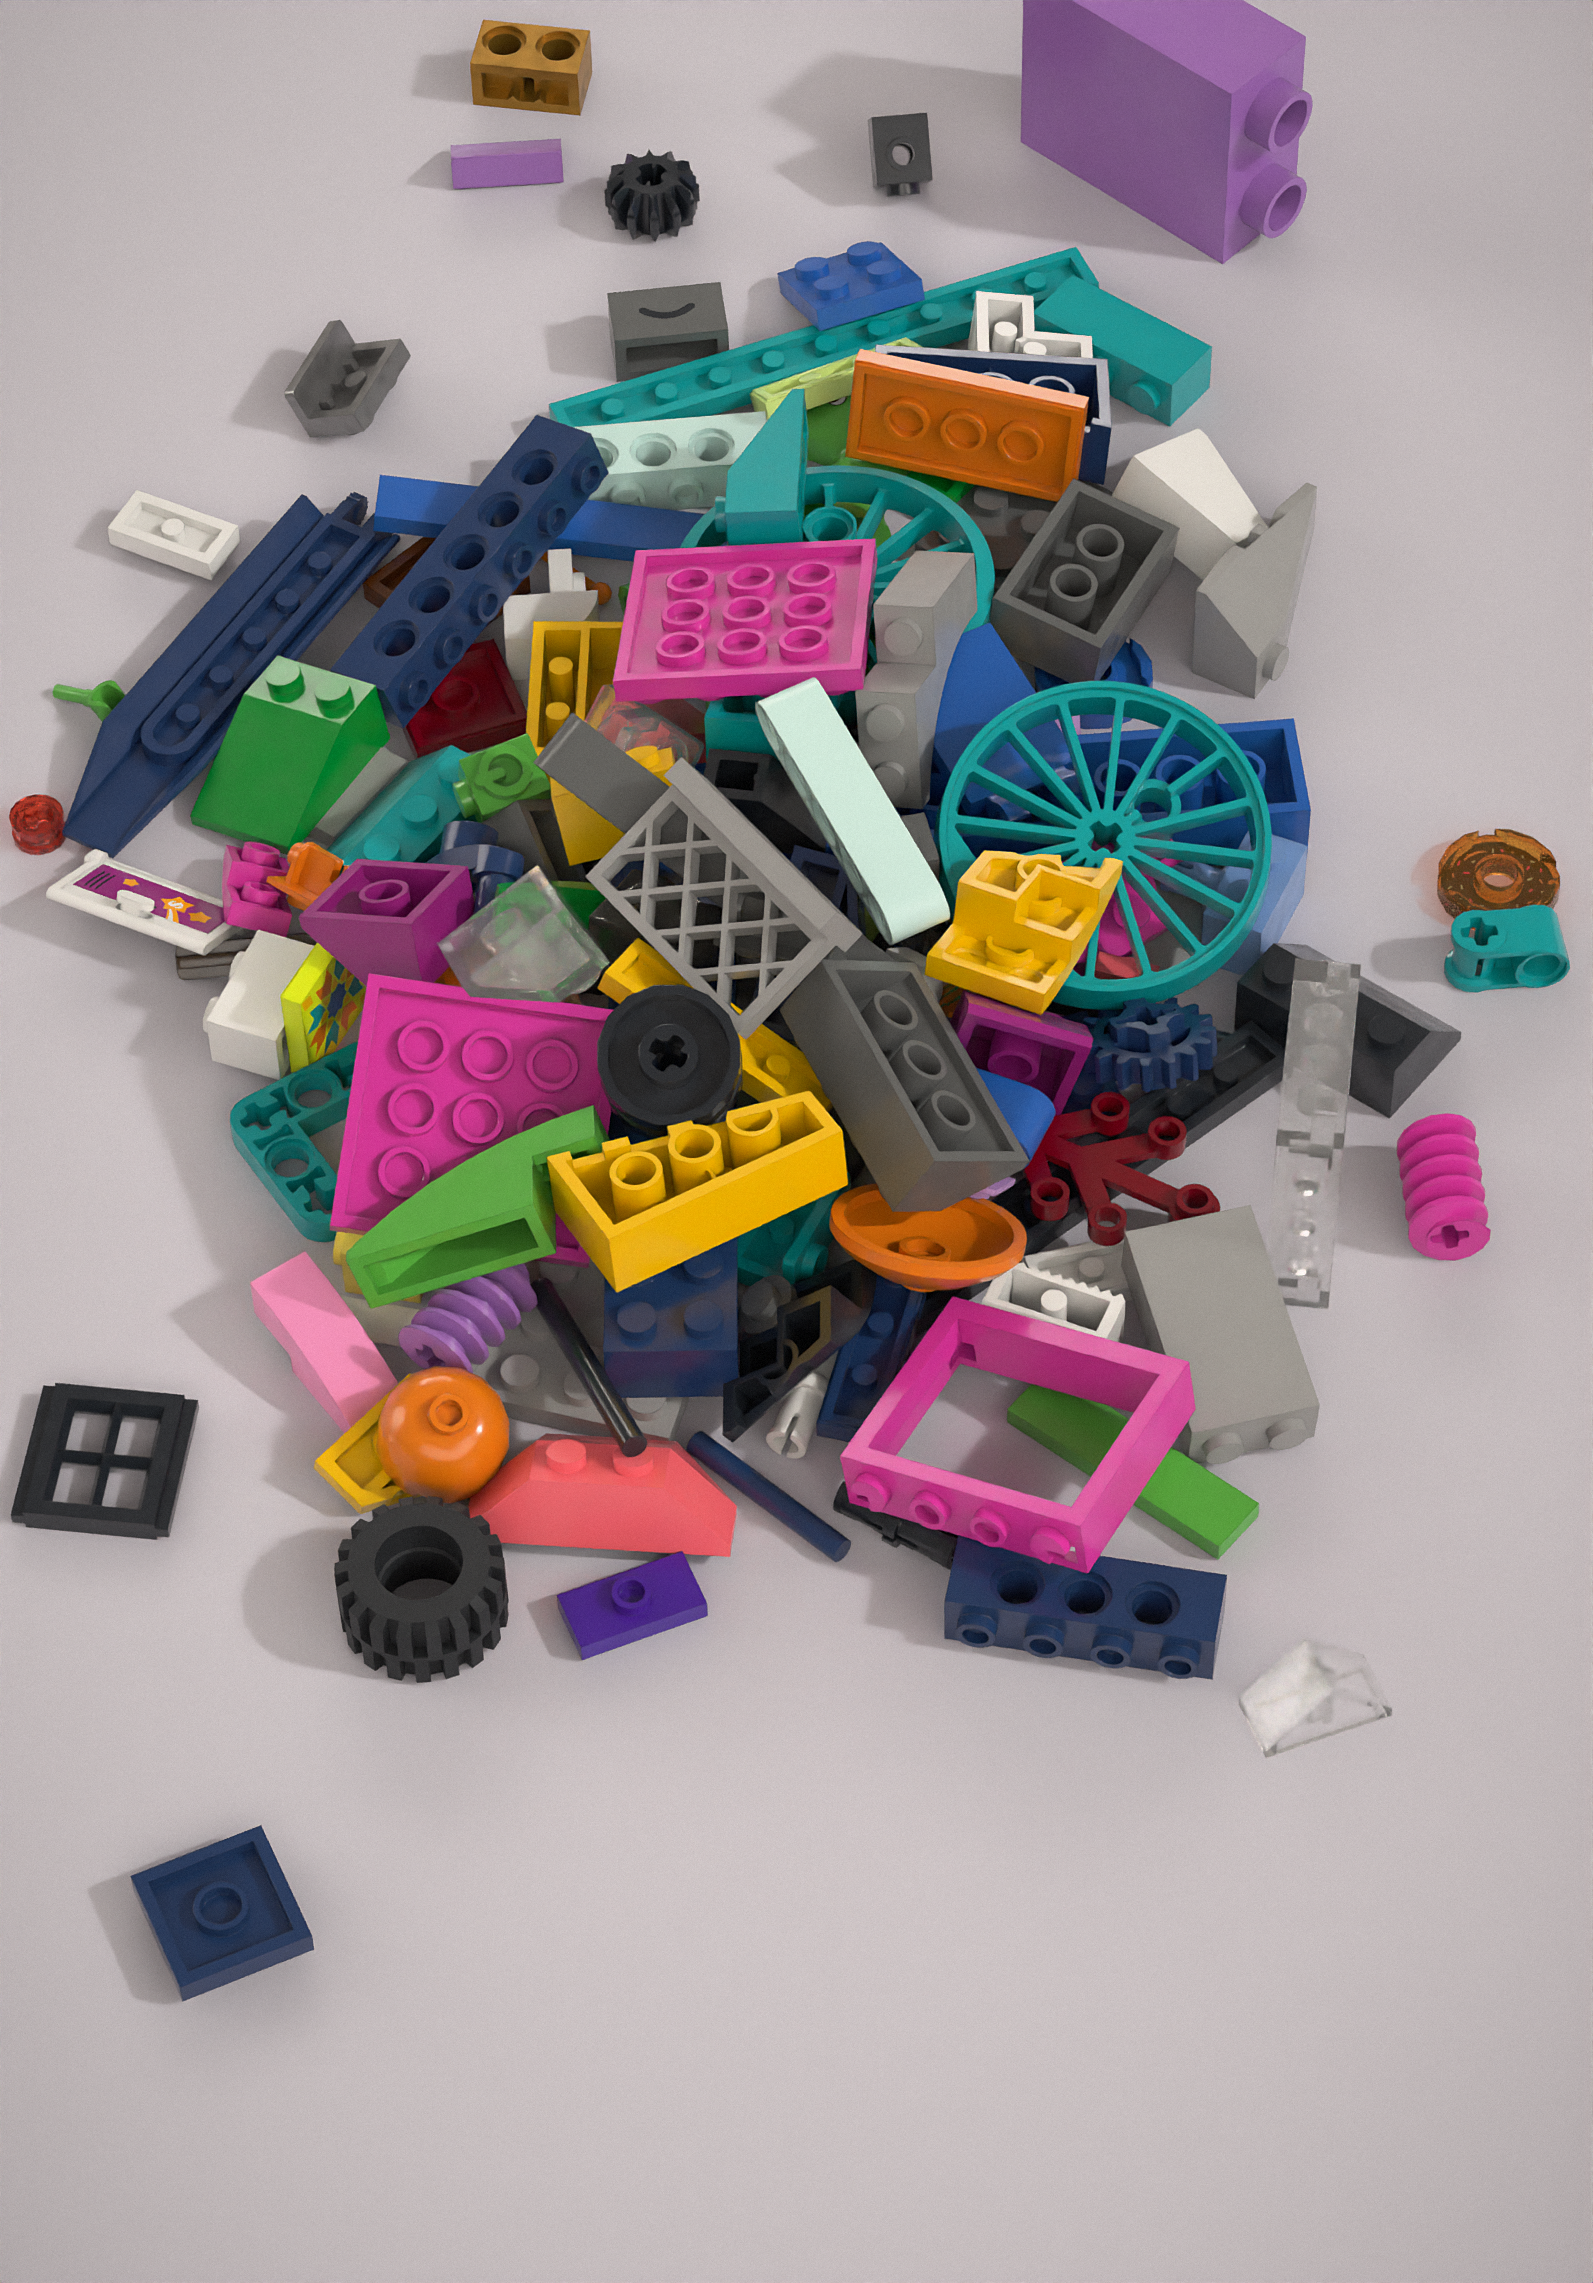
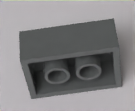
(1083, 583)

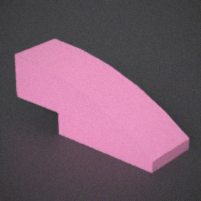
(323, 1339)

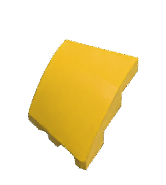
(1021, 926)

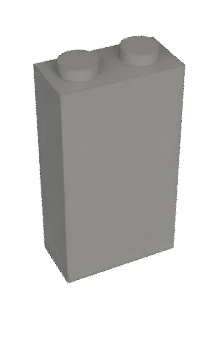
(1215, 1302)

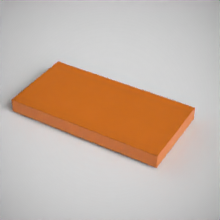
(965, 426)

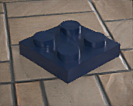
(222, 1913)

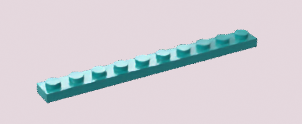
(727, 378)

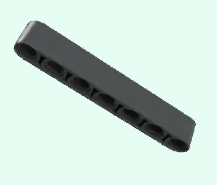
(625, 791)

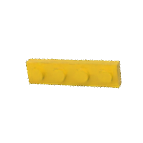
(769, 1062)

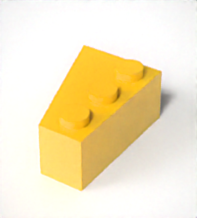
(567, 673)

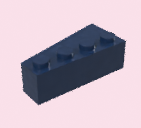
(1066, 374)

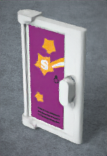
(145, 903)

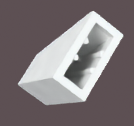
(1194, 490)

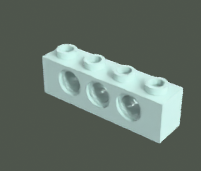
(671, 460)

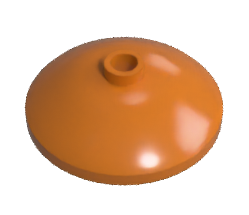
(928, 1248)

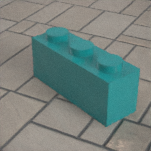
(1148, 360)

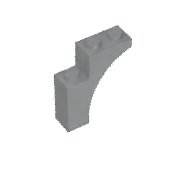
(915, 637)

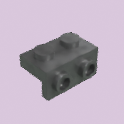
(344, 381)

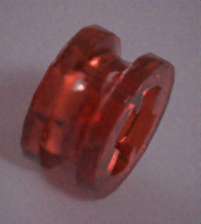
(26, 816)

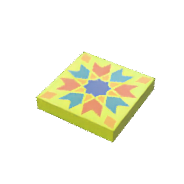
(319, 1007)

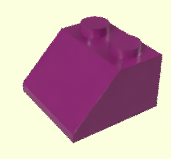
(391, 917)
(1023, 1044)

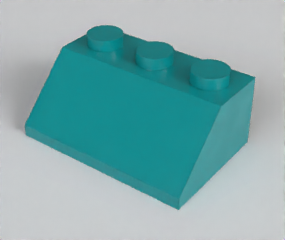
(408, 815)

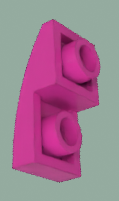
(247, 896)

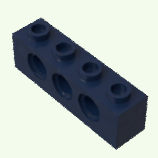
(1115, 1590)

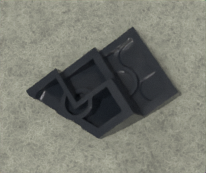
(807, 1334)

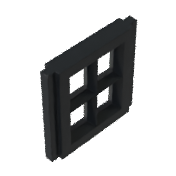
(48, 1451)

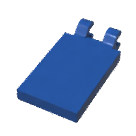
(977, 688)

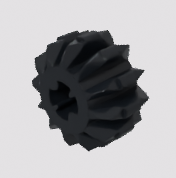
(652, 195)

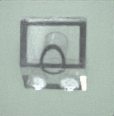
(525, 946)

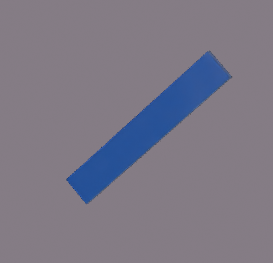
(595, 531)

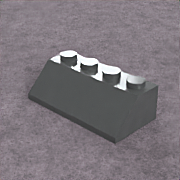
(901, 1083)

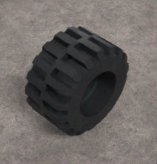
(414, 1545)

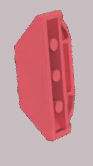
(597, 1498)

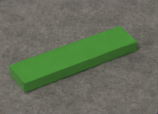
(1177, 1494)

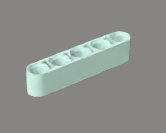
(852, 811)

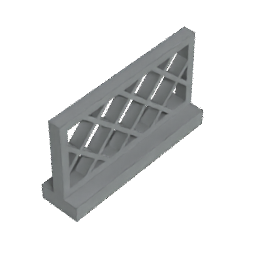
(767, 872)

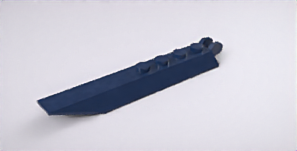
(188, 697)

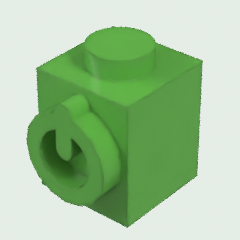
(499, 778)

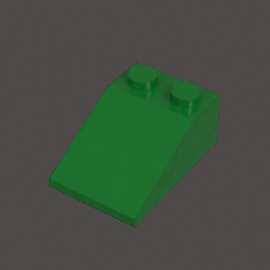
(290, 754)

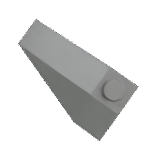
(1251, 599)

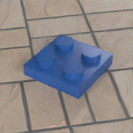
(850, 285)

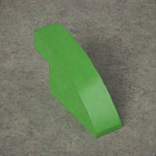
(474, 1217)

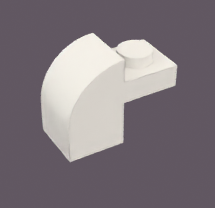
(565, 602)

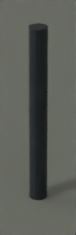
(588, 1369)

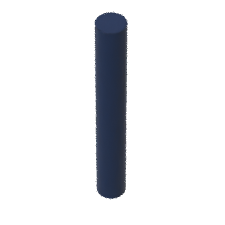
(768, 1496)

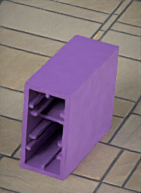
(1172, 111)

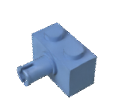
(1280, 902)

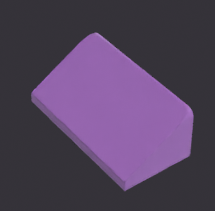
(506, 163)

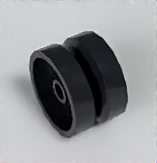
(664, 1025)

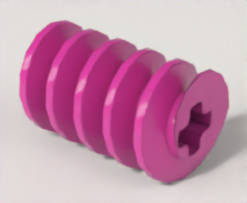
(1443, 1187)

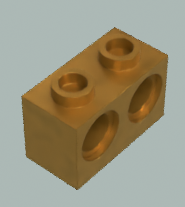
(531, 67)

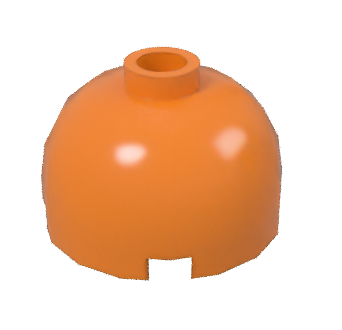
(443, 1434)

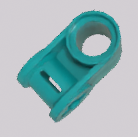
(1512, 946)

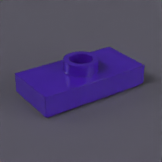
(632, 1605)

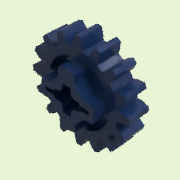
(1150, 1044)

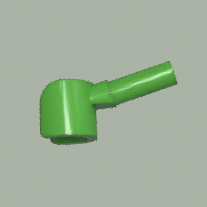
(100, 699)

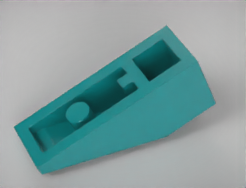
(769, 481)

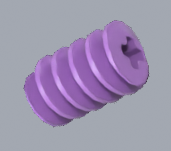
(468, 1319)

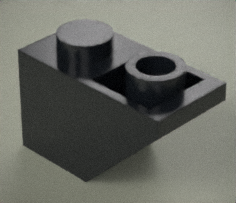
(765, 797)

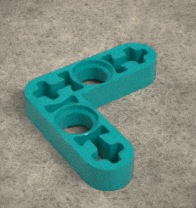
(290, 1139)

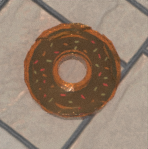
(1505, 853)

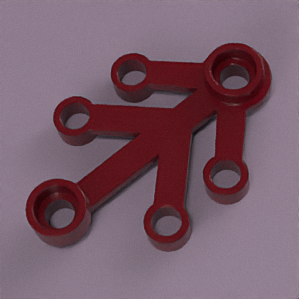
(1103, 1165)

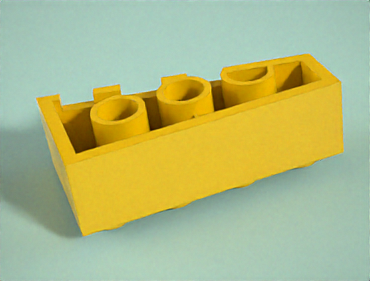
(698, 1186)

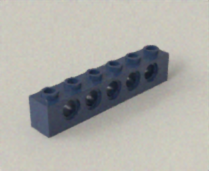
(474, 566)

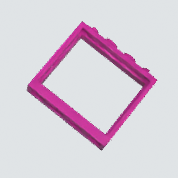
(1044, 1355)

